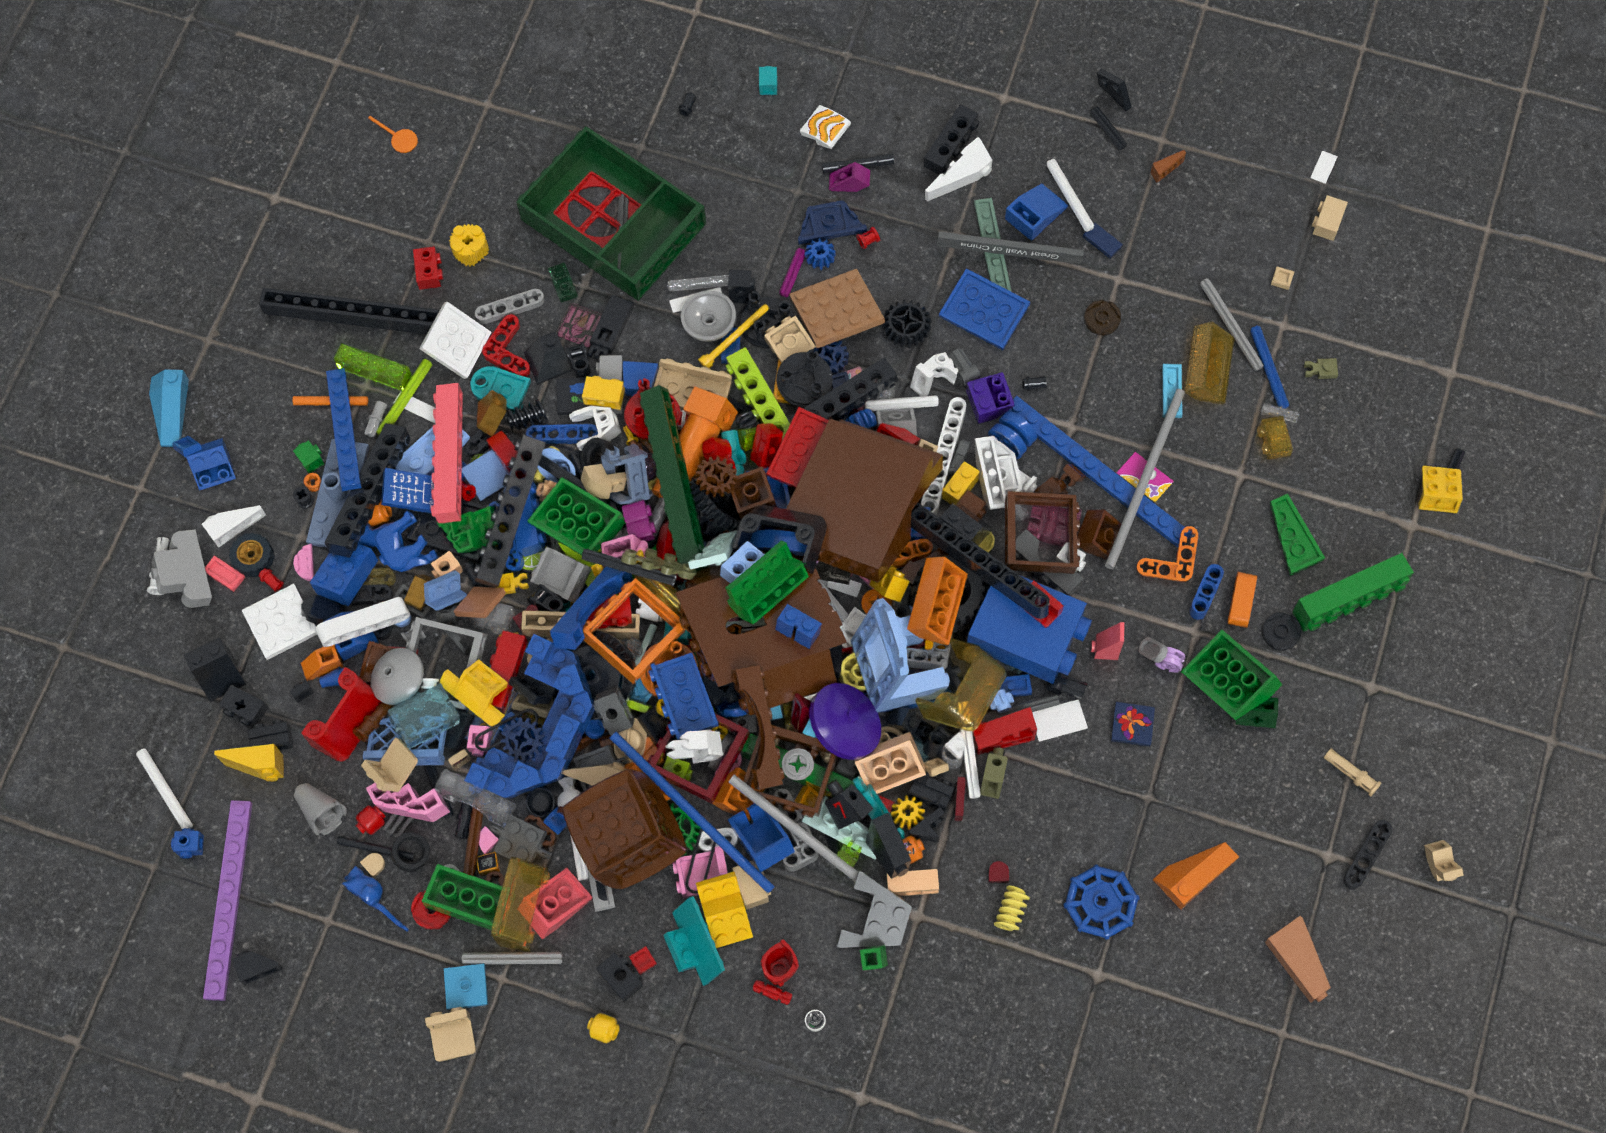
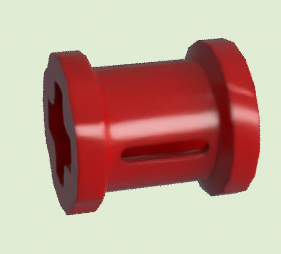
(868, 237)
(470, 488)

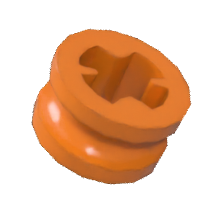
(307, 481)

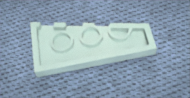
(717, 552)

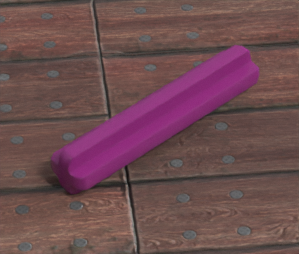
(792, 272)

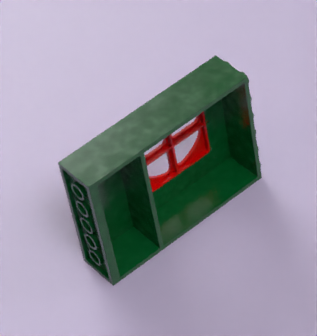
(659, 214)

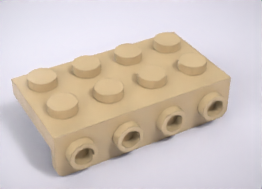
(683, 377)

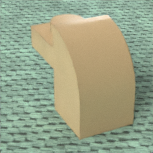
(599, 483)
(1442, 862)

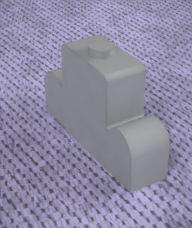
(182, 570)

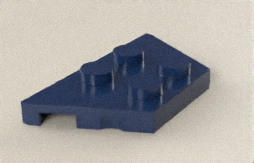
(829, 222)

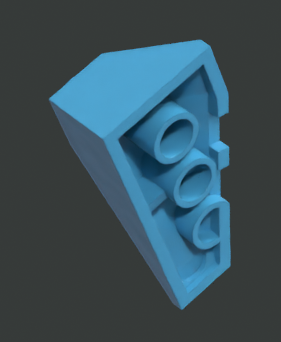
(168, 403)

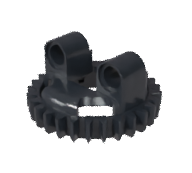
(716, 518)

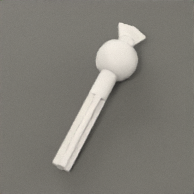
(566, 796)

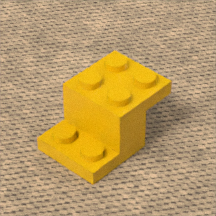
(724, 909)

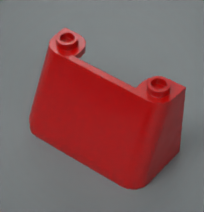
(337, 735)

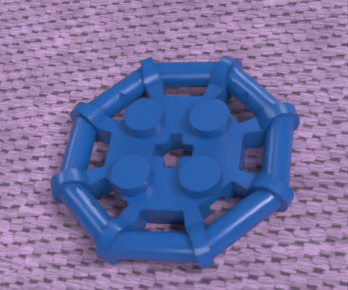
(1097, 912)

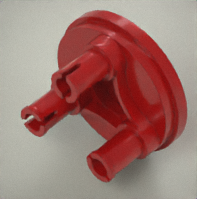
(635, 415)

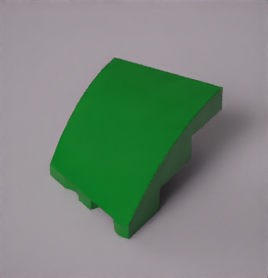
(469, 532)

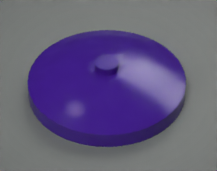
(845, 721)

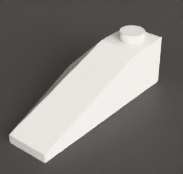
(968, 169)

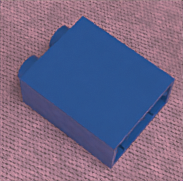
(1022, 642)

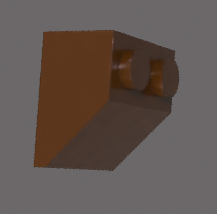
(1098, 533)

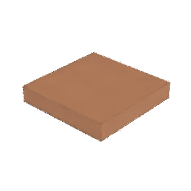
(479, 602)

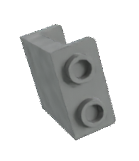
(560, 574)

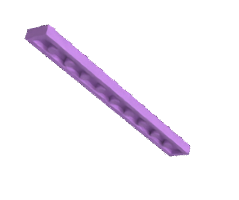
(227, 901)

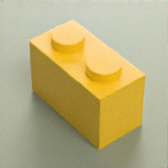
(603, 392)
(962, 480)

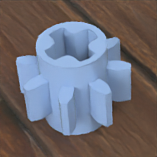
(1002, 701)

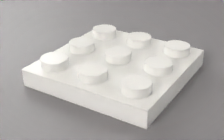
(455, 340)
(279, 622)

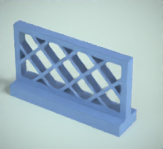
(424, 756)

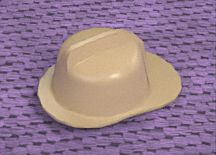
(635, 737)

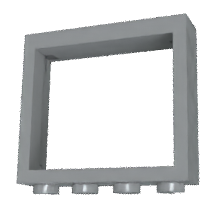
(476, 651)

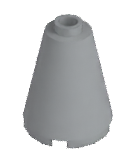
(319, 808)

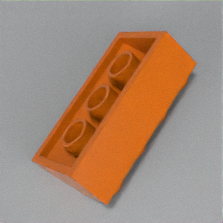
(937, 600)

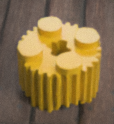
(469, 244)

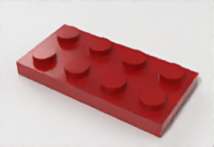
(797, 447)

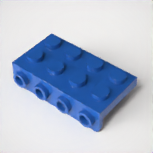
(683, 695)

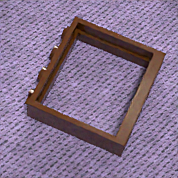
(1042, 499)
(803, 740)

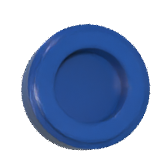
(595, 729)

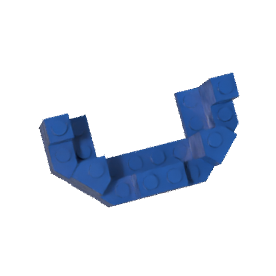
(561, 729)

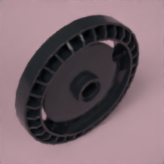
(606, 675)

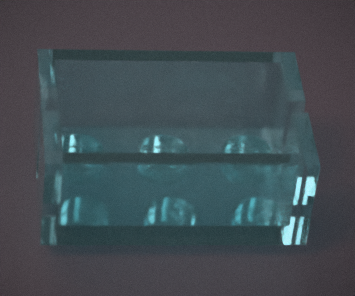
(423, 716)

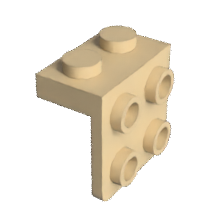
(393, 767)
(451, 1034)

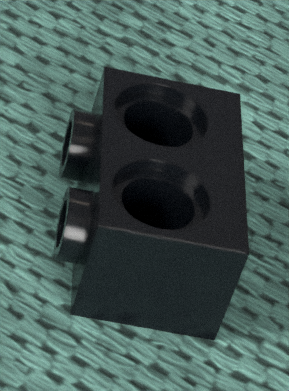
(740, 285)

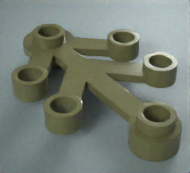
(668, 565)

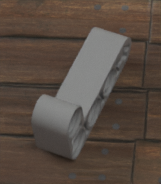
(800, 846)

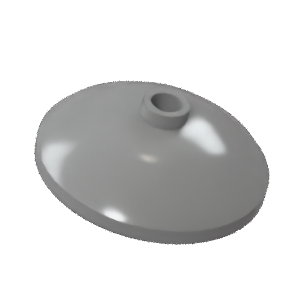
(705, 307)
(403, 680)

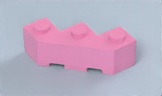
(409, 804)

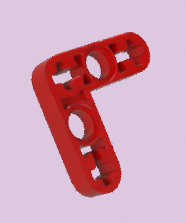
(499, 349)

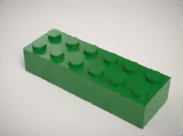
(1353, 592)

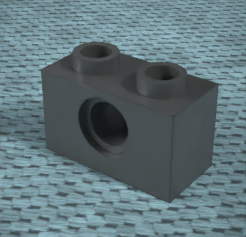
(613, 700)

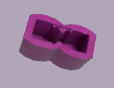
(638, 520)

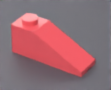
(1109, 643)

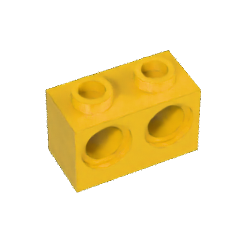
(892, 584)

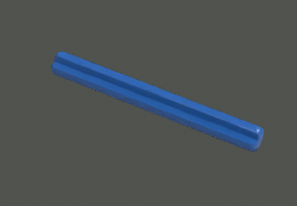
(1269, 367)

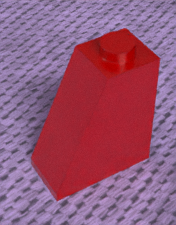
(504, 451)

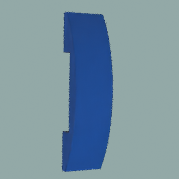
(769, 538)

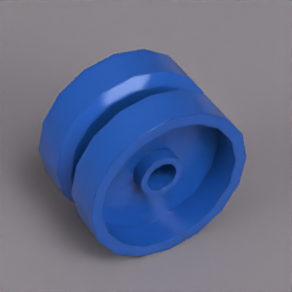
(1014, 433)

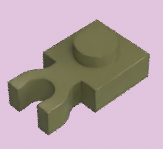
(1323, 368)

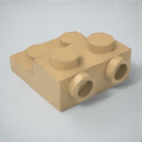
(788, 338)

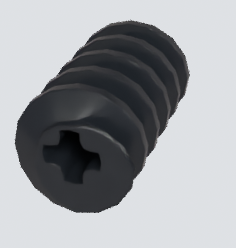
(526, 415)

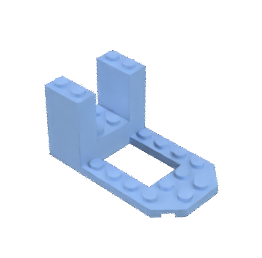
(883, 662)

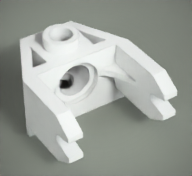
(605, 420)
(698, 745)

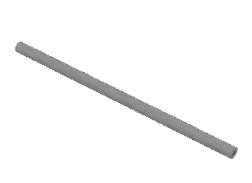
(1144, 480)
(793, 827)

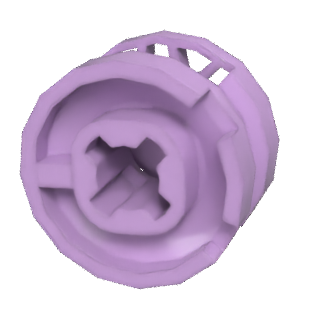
(1172, 661)

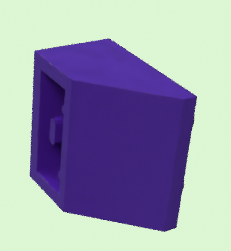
(989, 397)

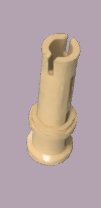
(1360, 777)

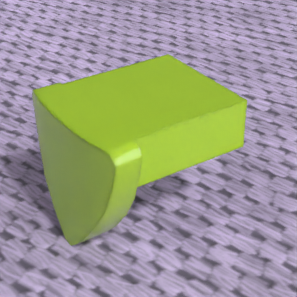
(639, 706)

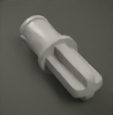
(375, 419)

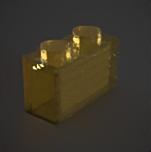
(1275, 437)

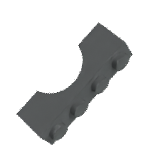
(1027, 550)

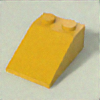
(258, 761)

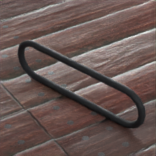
(499, 724)
(692, 862)

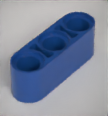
(1203, 599)

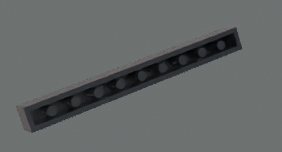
(347, 311)

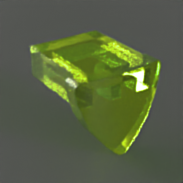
(746, 438)

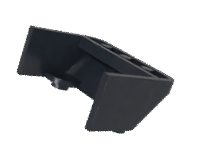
(809, 529)

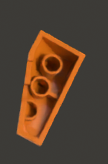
(1192, 875)

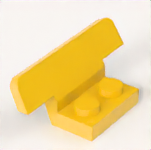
(476, 690)

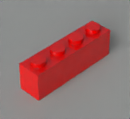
(507, 663)

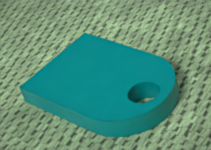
(503, 382)

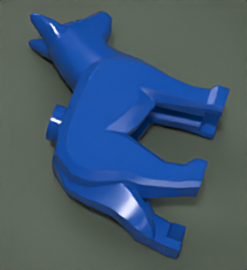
(391, 545)

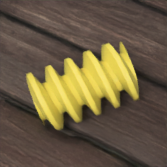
(1011, 909)

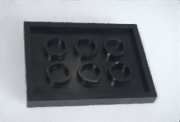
(436, 536)

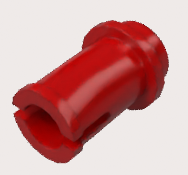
(270, 579)

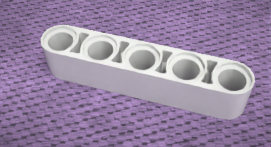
(362, 621)

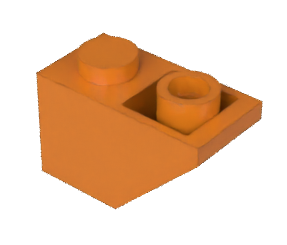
(321, 662)

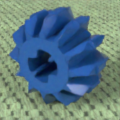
(815, 249)
(863, 418)

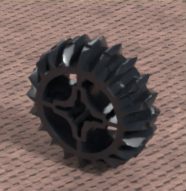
(920, 328)

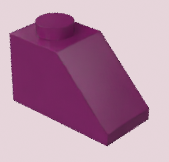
(850, 178)

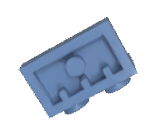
(443, 591)

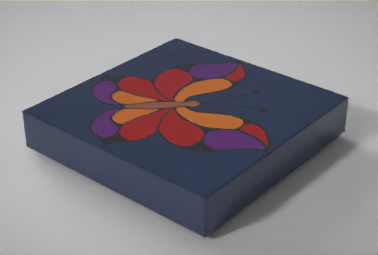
(1133, 724)

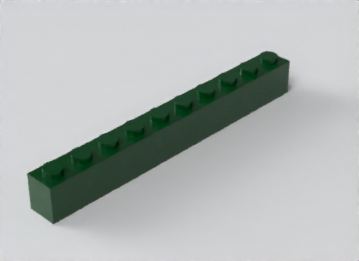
(672, 474)

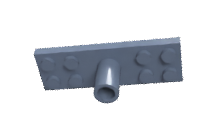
(330, 495)

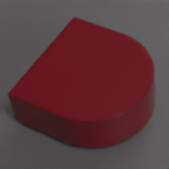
(998, 872)

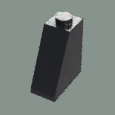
(888, 846)

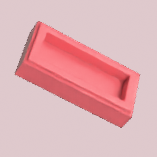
(224, 573)

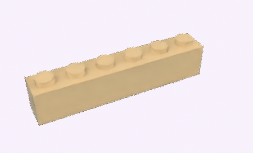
(543, 621)

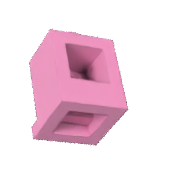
(486, 738)

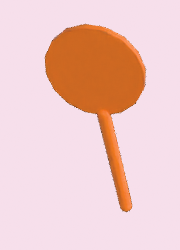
(402, 140)

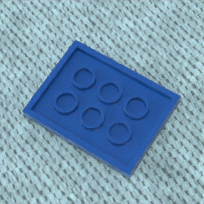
(984, 309)

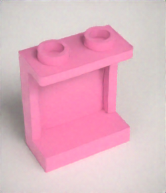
(682, 865)

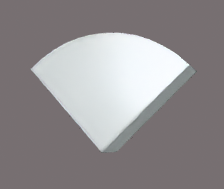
(956, 745)

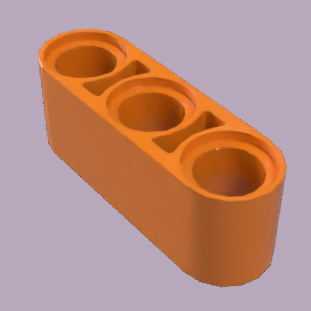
(913, 551)
(1242, 599)

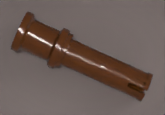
(371, 722)

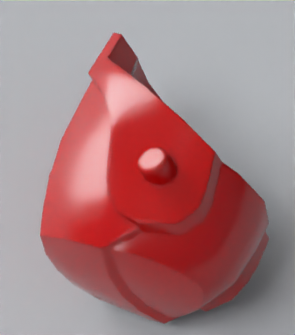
(779, 963)

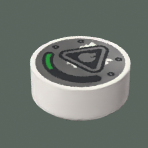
(815, 1020)

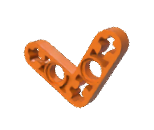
(1174, 567)

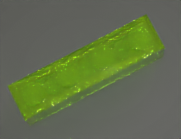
(372, 367)

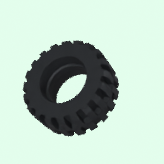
(974, 592)

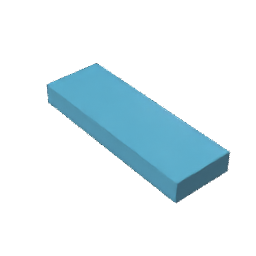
(1170, 382)

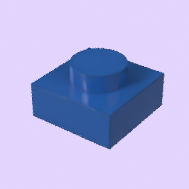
(555, 821)

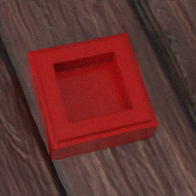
(642, 960)

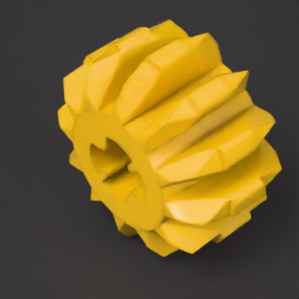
(915, 812)

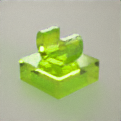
(848, 855)

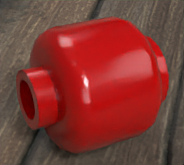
(370, 820)

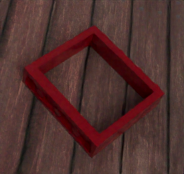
(711, 793)

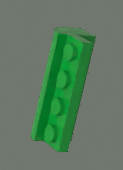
(765, 583)

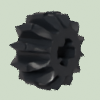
(746, 420)

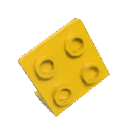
(1441, 489)

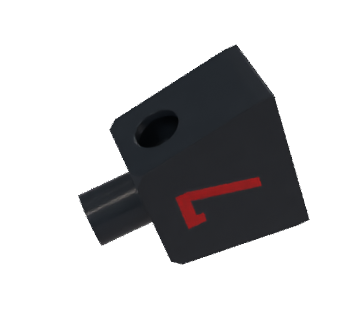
(846, 804)

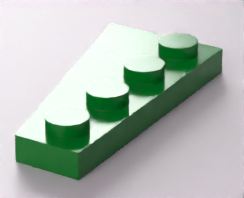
(1295, 538)

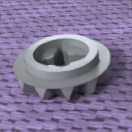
(792, 757)

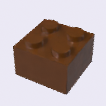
(751, 491)

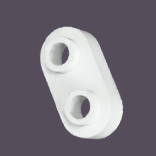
(726, 832)

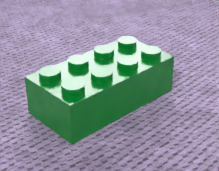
(462, 896)

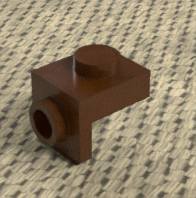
(1052, 486)

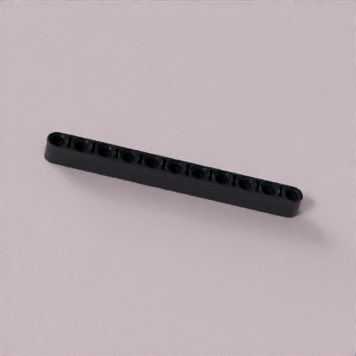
(976, 554)

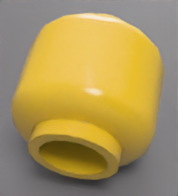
(603, 1028)

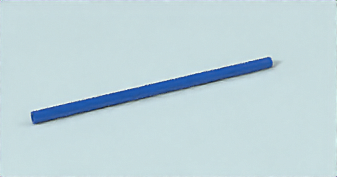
(708, 828)

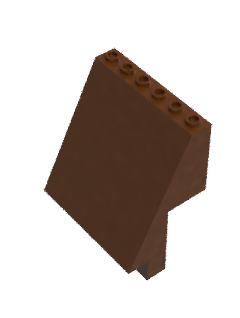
(865, 494)

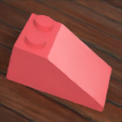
(558, 902)

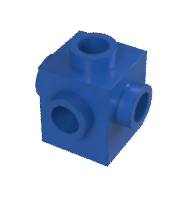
(187, 843)

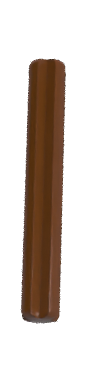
(473, 842)

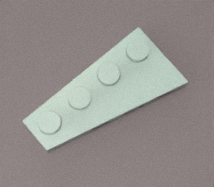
(854, 831)

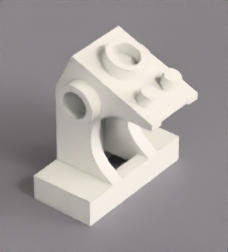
(926, 372)

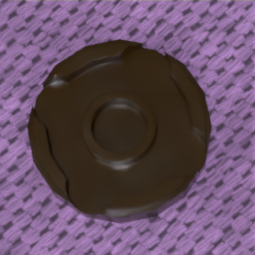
(1102, 317)

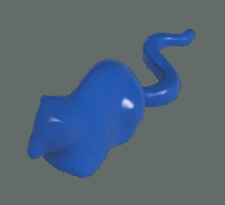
(369, 891)

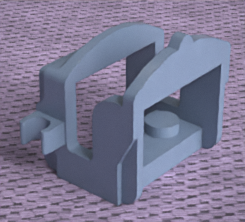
(635, 473)

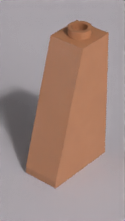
(1299, 958)

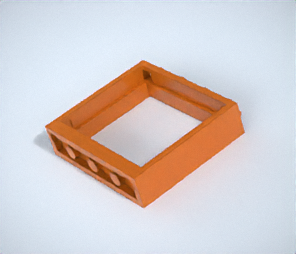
(614, 603)

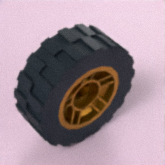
(248, 545)

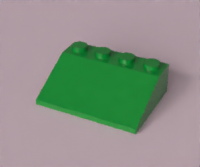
(576, 518)
(1231, 676)

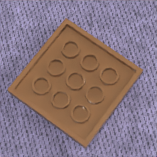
(836, 308)

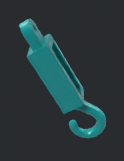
(874, 800)

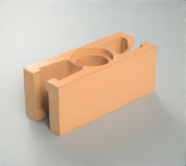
(914, 883)

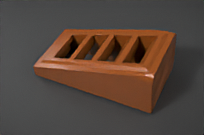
(1166, 165)

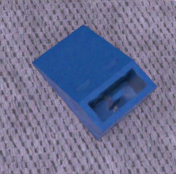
(1034, 211)

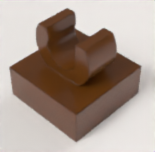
(1074, 473)

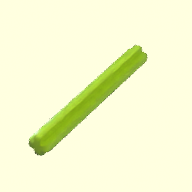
(406, 394)

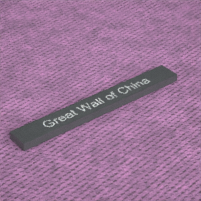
(1010, 247)

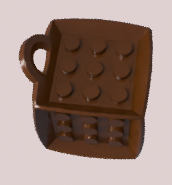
(624, 829)

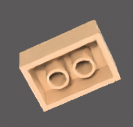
(891, 764)

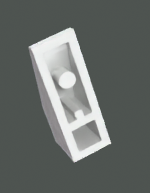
(229, 524)

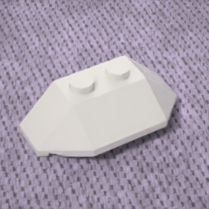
(997, 471)

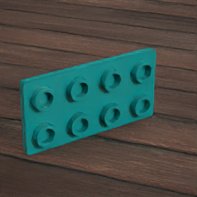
(692, 943)

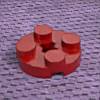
(428, 921)

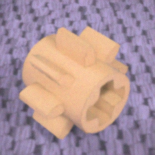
(544, 489)

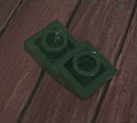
(562, 282)

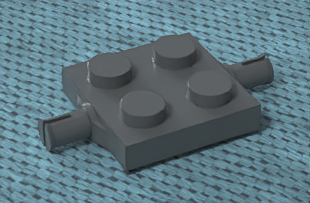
(597, 757)
(520, 840)

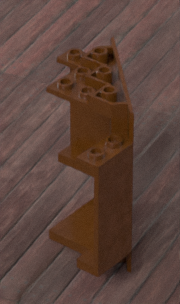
(785, 663)

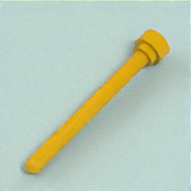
(708, 359)

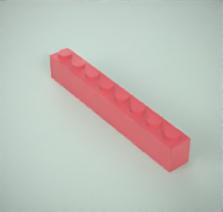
(448, 453)

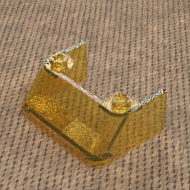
(974, 694)
(517, 904)

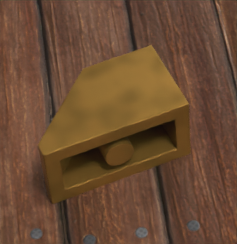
(491, 412)

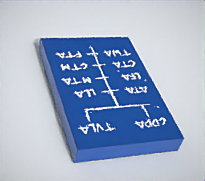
(407, 490)

